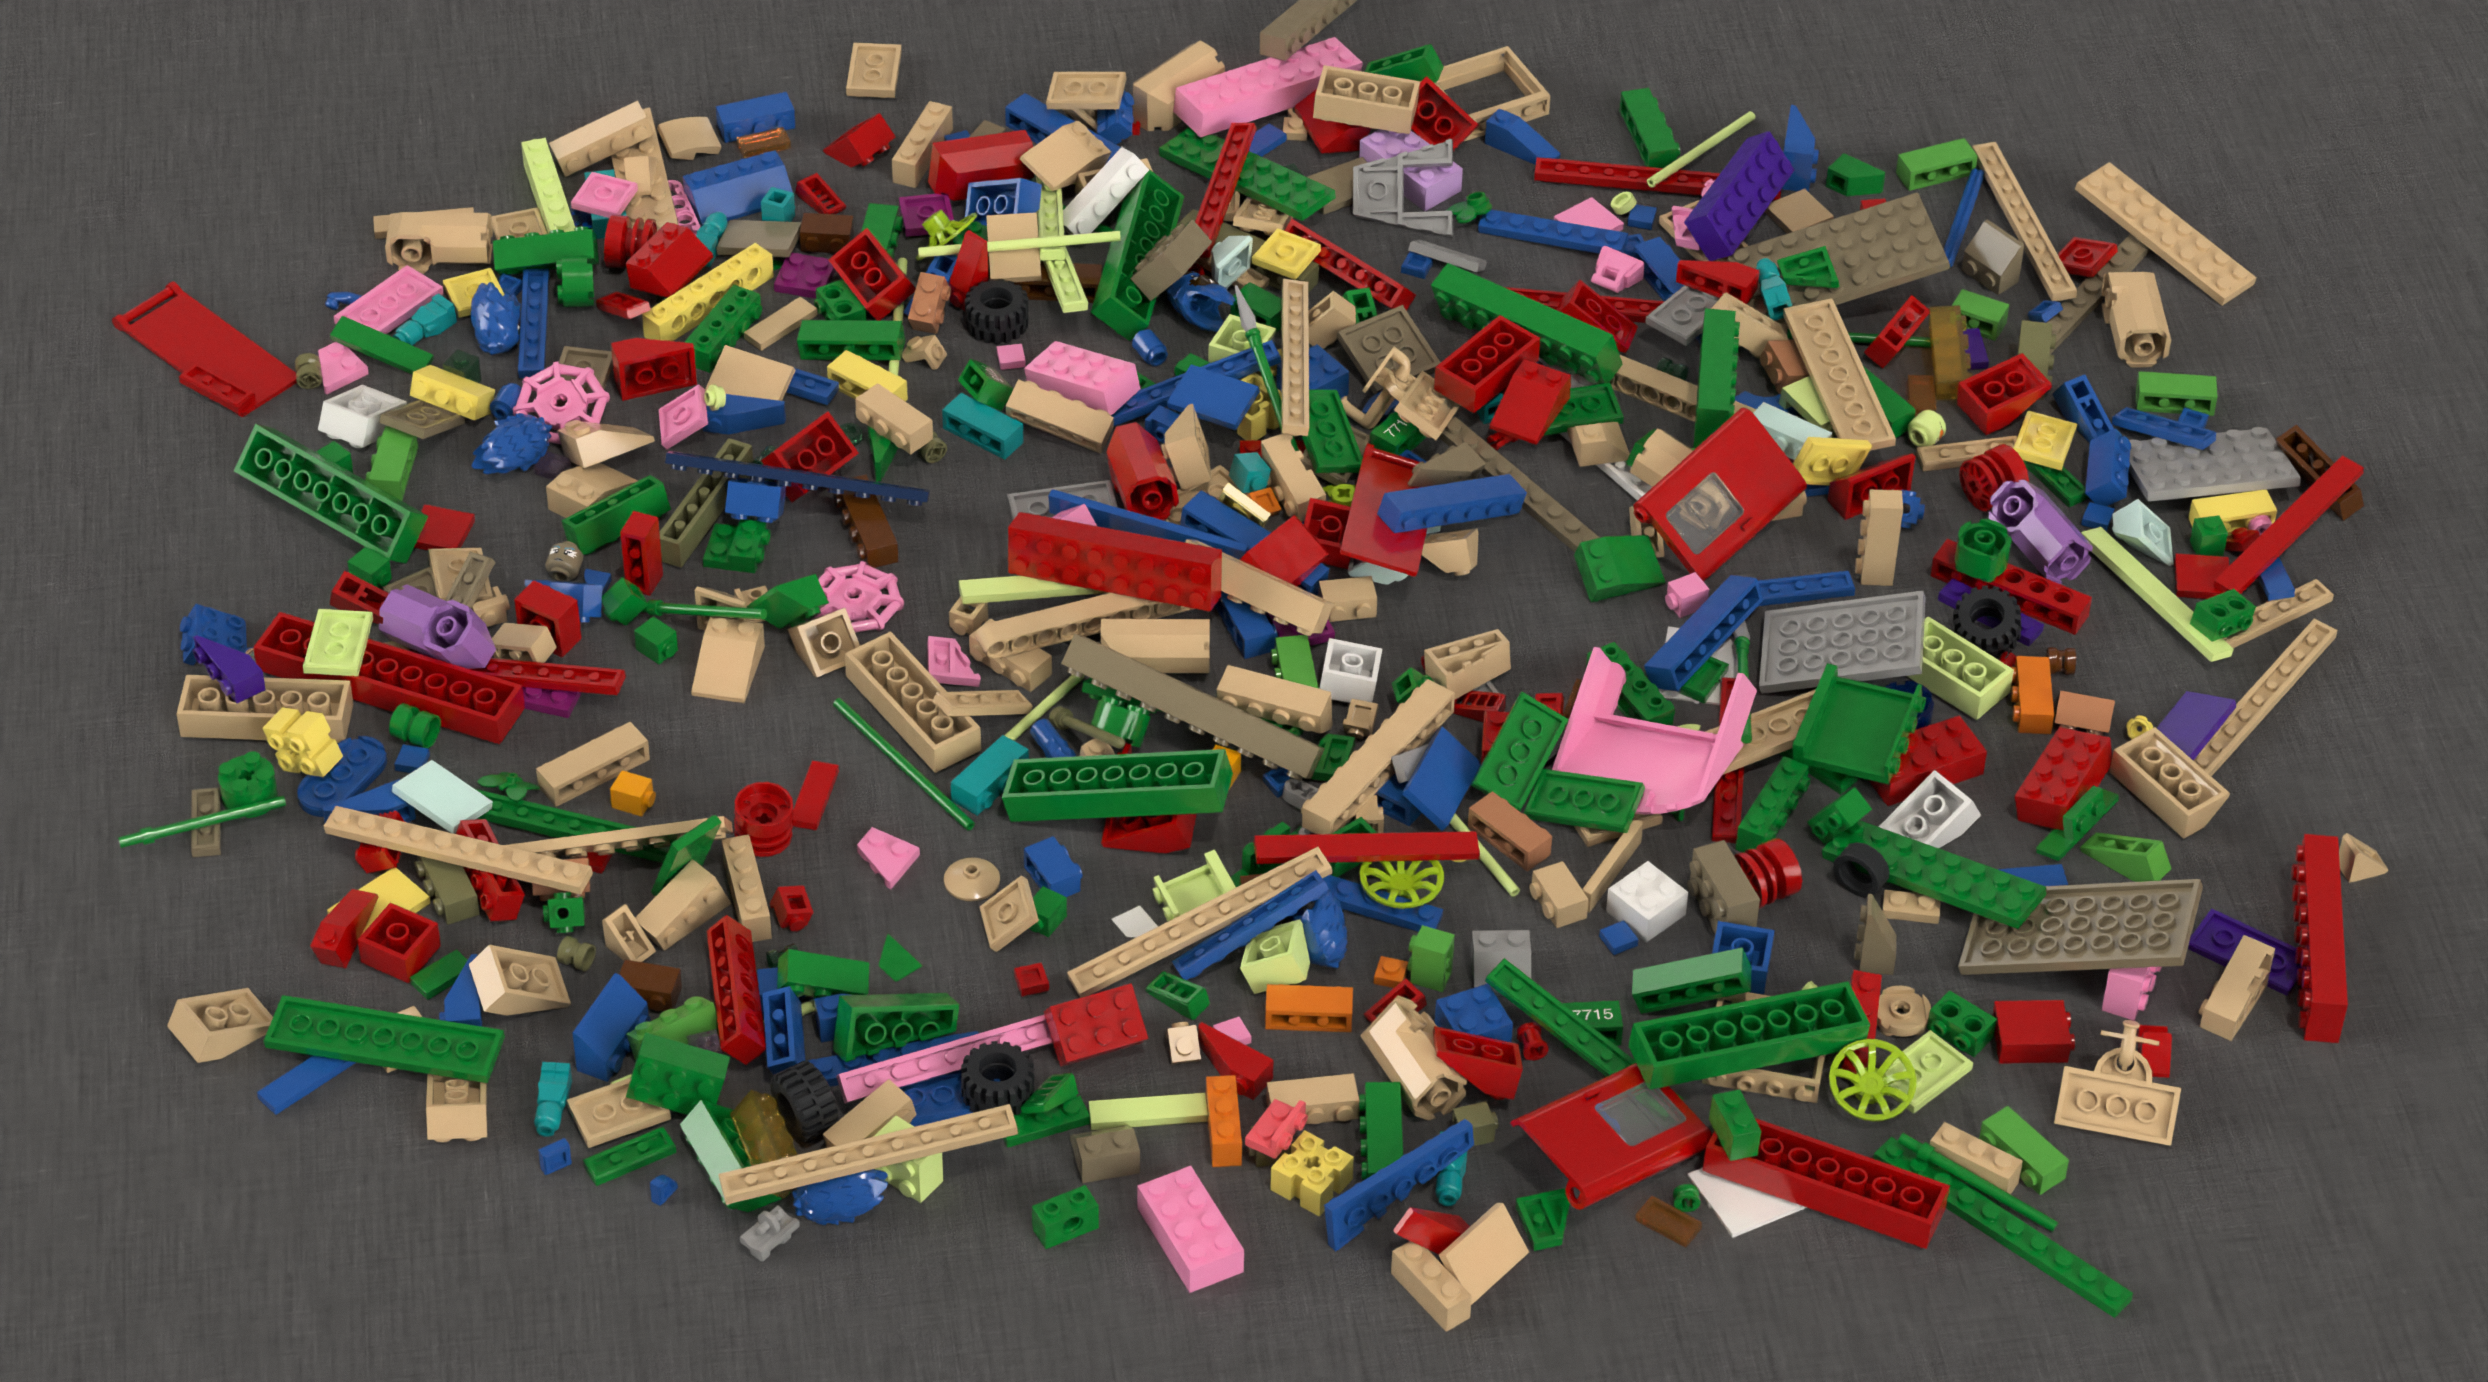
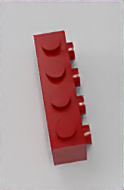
(497, 894)

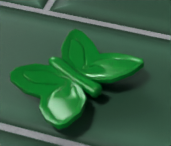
(515, 785)

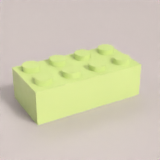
(1961, 671)

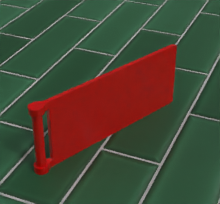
(191, 333)
(1365, 533)

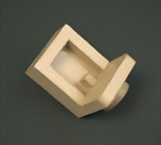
(925, 348)
(494, 609)
(1360, 718)
(1183, 1043)

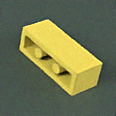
(859, 375)
(452, 392)
(2234, 509)

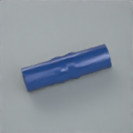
(1050, 740)

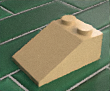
(1065, 155)
(595, 442)
(1187, 450)
(582, 487)
(728, 659)
(518, 981)
(219, 1023)
(455, 1109)

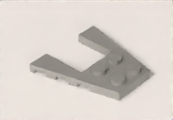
(1380, 190)

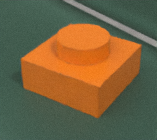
(1266, 499)
(1390, 972)

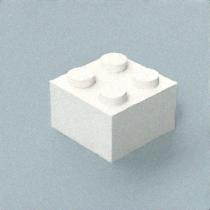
(1350, 670)
(1647, 901)

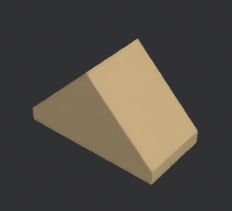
(641, 171)
(2359, 860)
(626, 936)

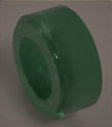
(853, 432)

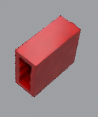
(2032, 1031)

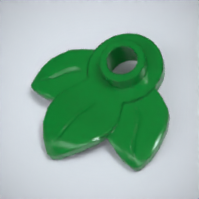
(1475, 204)

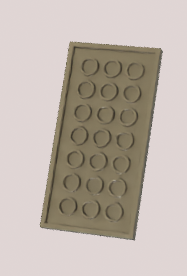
(1867, 249)
(2090, 930)

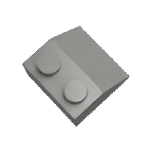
(1492, 946)

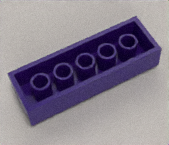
(1739, 196)

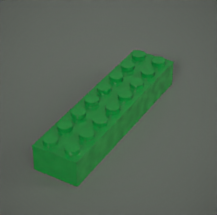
(1144, 218)
(1563, 339)
(331, 493)
(1118, 785)
(1747, 1035)

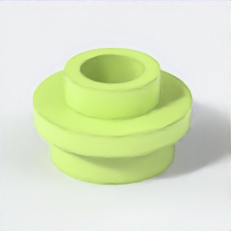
(715, 397)

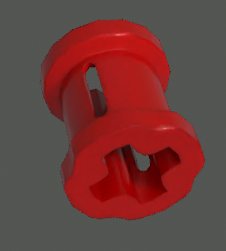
(1532, 1041)

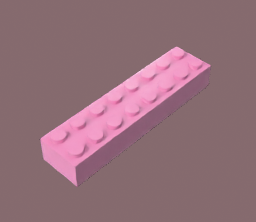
(1258, 87)

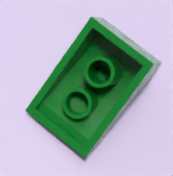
(1618, 566)

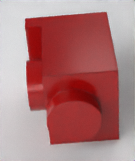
(792, 907)

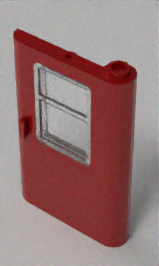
(1717, 489)
(1614, 1134)

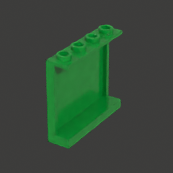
(1857, 727)

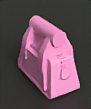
(1617, 270)

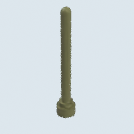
(1064, 719)

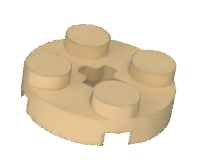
(1899, 1024)

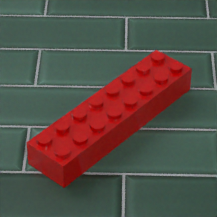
(1115, 561)
(2319, 938)
(1836, 1183)

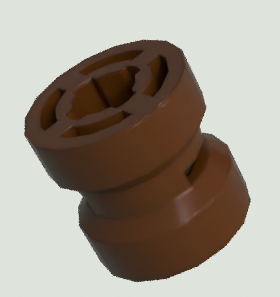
(2062, 660)

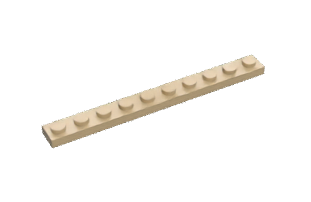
(2024, 222)
(1295, 358)
(2266, 694)
(458, 850)
(1193, 924)
(868, 1154)

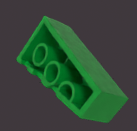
(891, 1020)

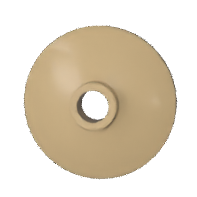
(971, 879)

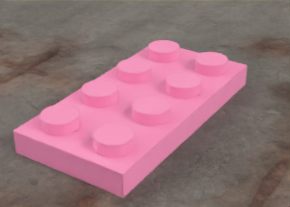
(392, 300)

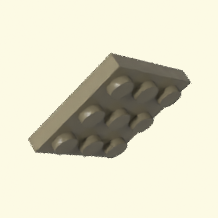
(1373, 339)

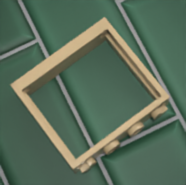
(1532, 106)
(1766, 1081)

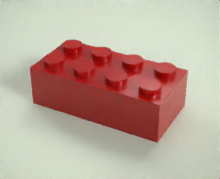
(1485, 363)
(1941, 747)
(2062, 776)

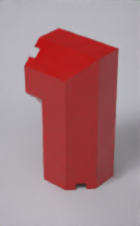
(977, 160)
(1141, 472)

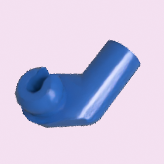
(335, 298)

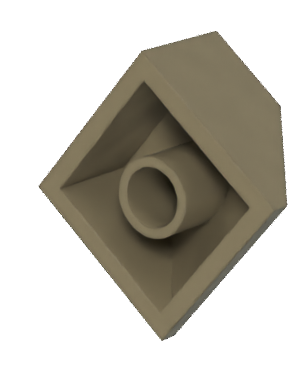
(1993, 258)
(1106, 1153)

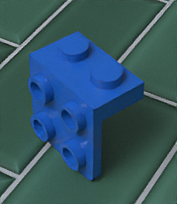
(212, 625)

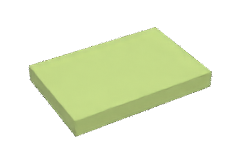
(338, 642)
(1935, 1066)

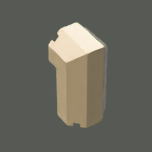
(1156, 90)
(438, 238)
(2135, 317)
(1659, 457)
(1161, 643)
(1407, 1053)

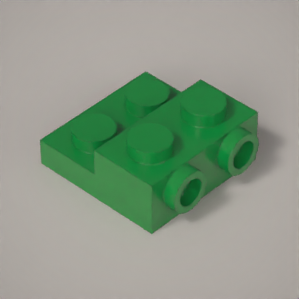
(738, 546)

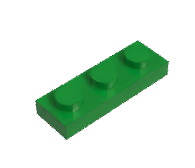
(1057, 1120)

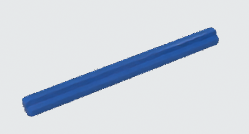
(1963, 215)

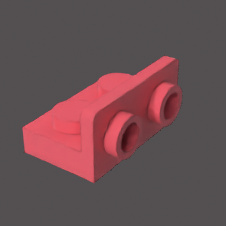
(1276, 1128)

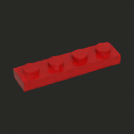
(1867, 990)

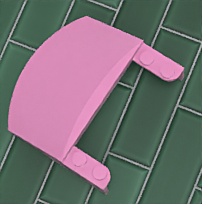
(1671, 761)

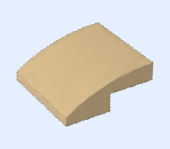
(689, 136)

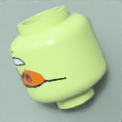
(1926, 428)

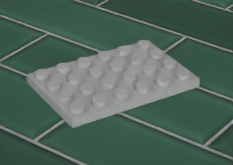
(2229, 465)
(1861, 636)

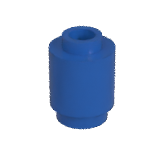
(1150, 347)
(505, 401)

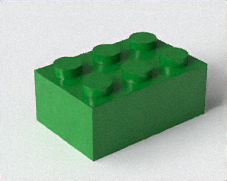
(676, 1074)

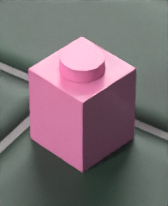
(1686, 594)

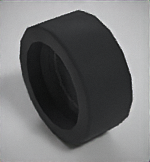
(1867, 858)

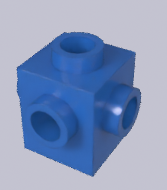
(1916, 511)

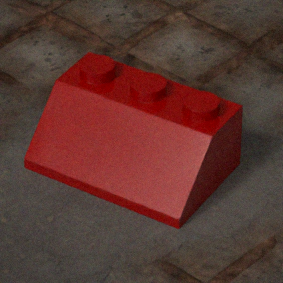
(1329, 135)
(667, 261)
(1850, 491)

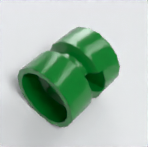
(420, 727)

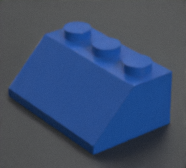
(1002, 198)
(601, 1034)

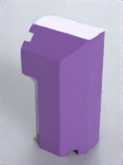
(2040, 530)
(436, 628)

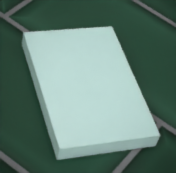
(441, 796)

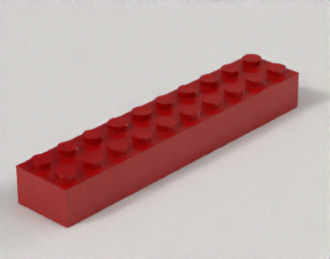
(393, 676)

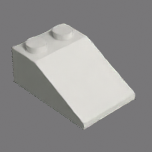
(356, 415)
(1933, 813)

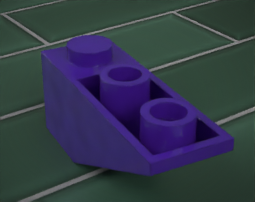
(233, 669)

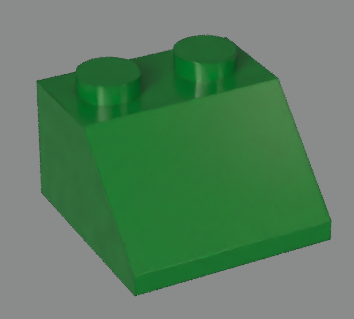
(792, 602)

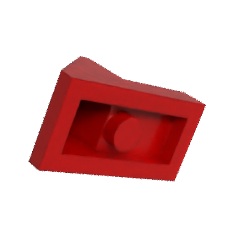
(2157, 1056)

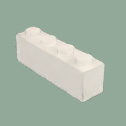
(1103, 192)

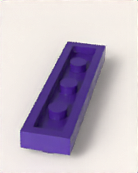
(1955, 589)

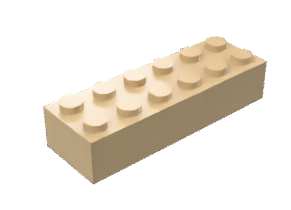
(905, 696)
(211, 714)

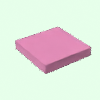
(604, 195)
(1590, 214)
(683, 416)

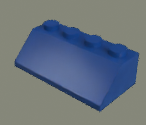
(735, 186)

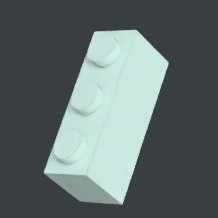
(1788, 429)

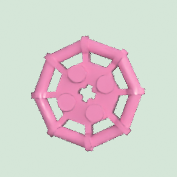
(565, 390)
(865, 583)

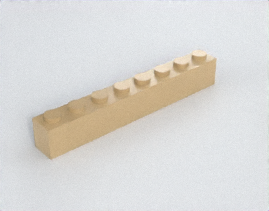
(1372, 764)

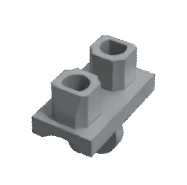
(769, 1231)

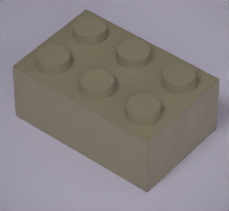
(1170, 259)
(1722, 887)

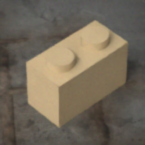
(1328, 318)
(1351, 598)
(523, 643)
(1559, 894)

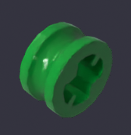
(1686, 1197)

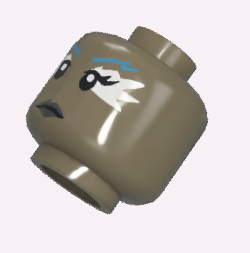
(564, 561)

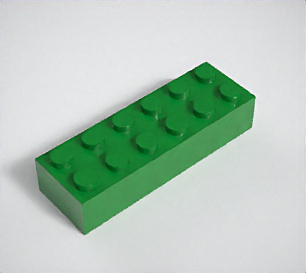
(1716, 372)

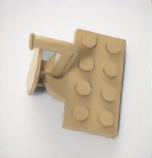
(1416, 398)
(2119, 1099)

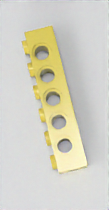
(695, 301)

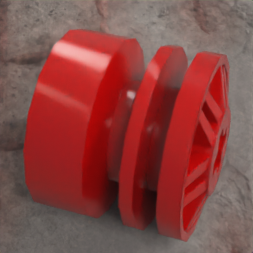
(623, 240)
(1987, 472)
(765, 815)
(1771, 870)

